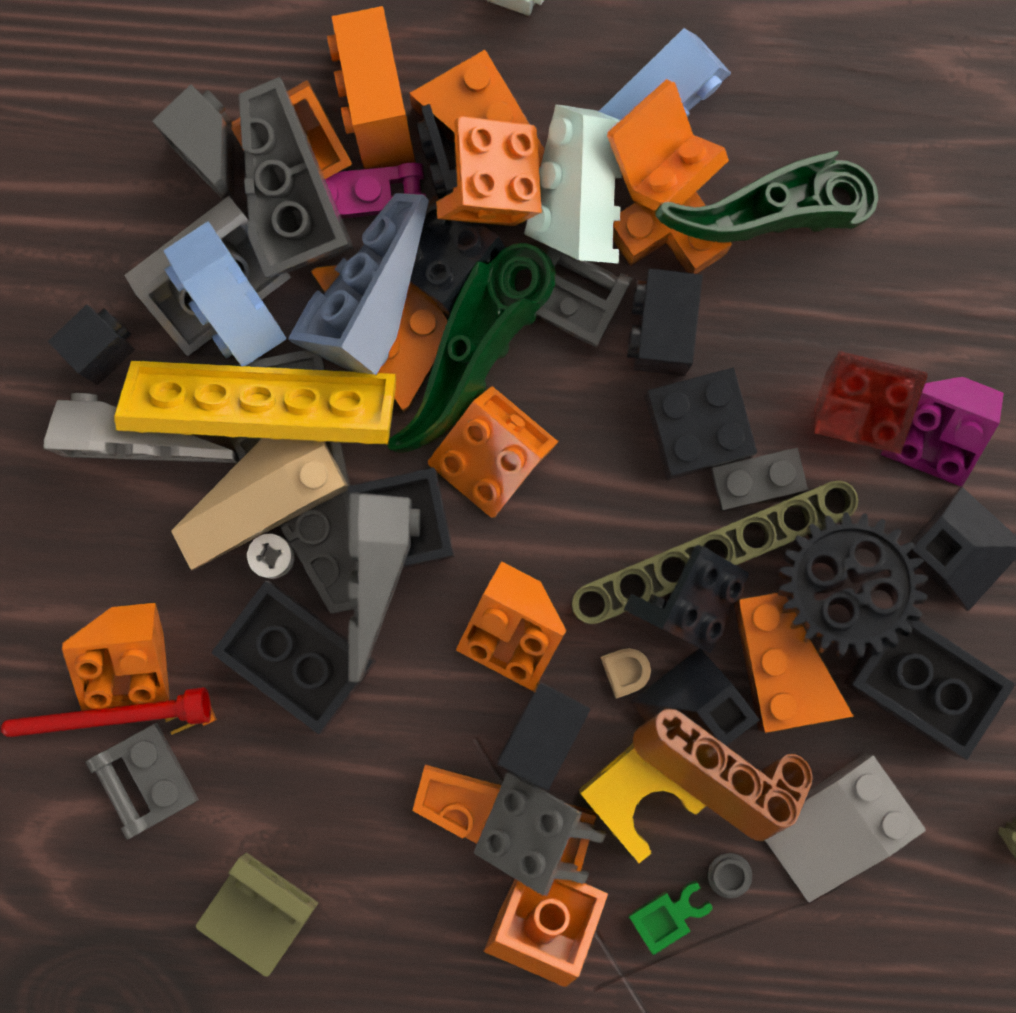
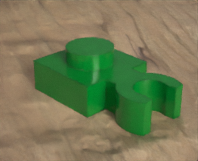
(662, 921)

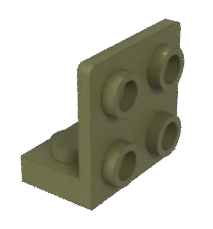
(256, 914)

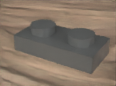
(759, 479)

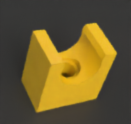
(620, 788)

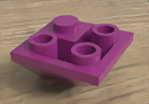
(951, 428)

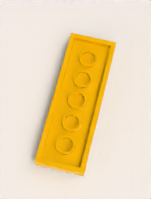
(256, 402)

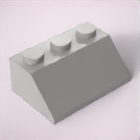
(171, 306)

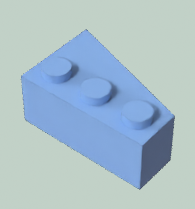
(683, 61)
(222, 295)

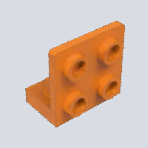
(659, 151)
(494, 173)
(491, 451)

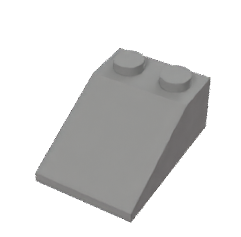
(845, 828)

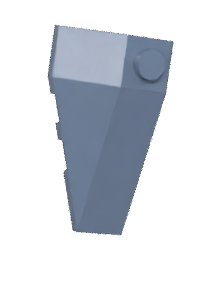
(365, 304)

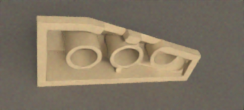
(257, 495)

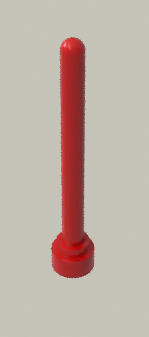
(191, 706)

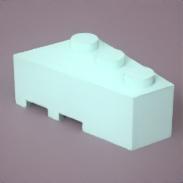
(578, 186)

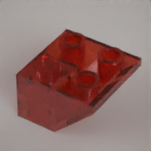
(868, 401)

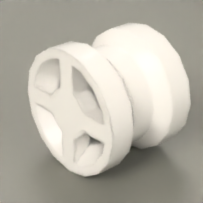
(278, 555)

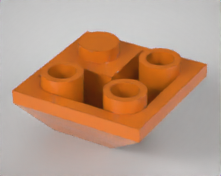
(513, 627)
(119, 658)

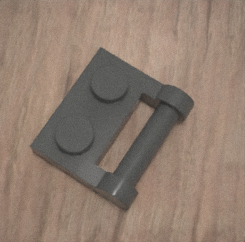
(577, 309)
(155, 774)

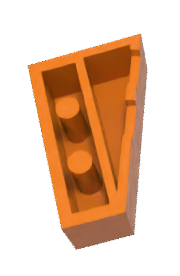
(470, 91)
(784, 672)

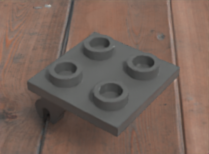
(530, 834)

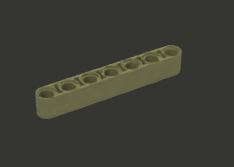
(731, 539)

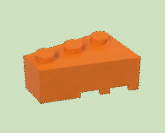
(371, 87)

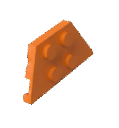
(416, 340)

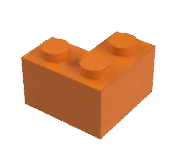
(642, 233)

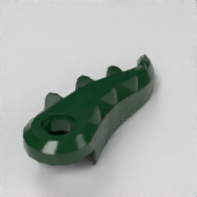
(781, 200)
(475, 337)

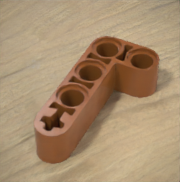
(747, 798)

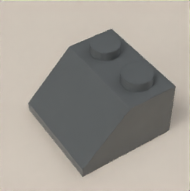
(201, 137)

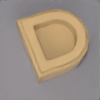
(626, 671)

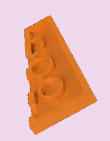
(464, 805)

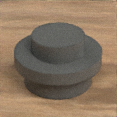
(729, 875)

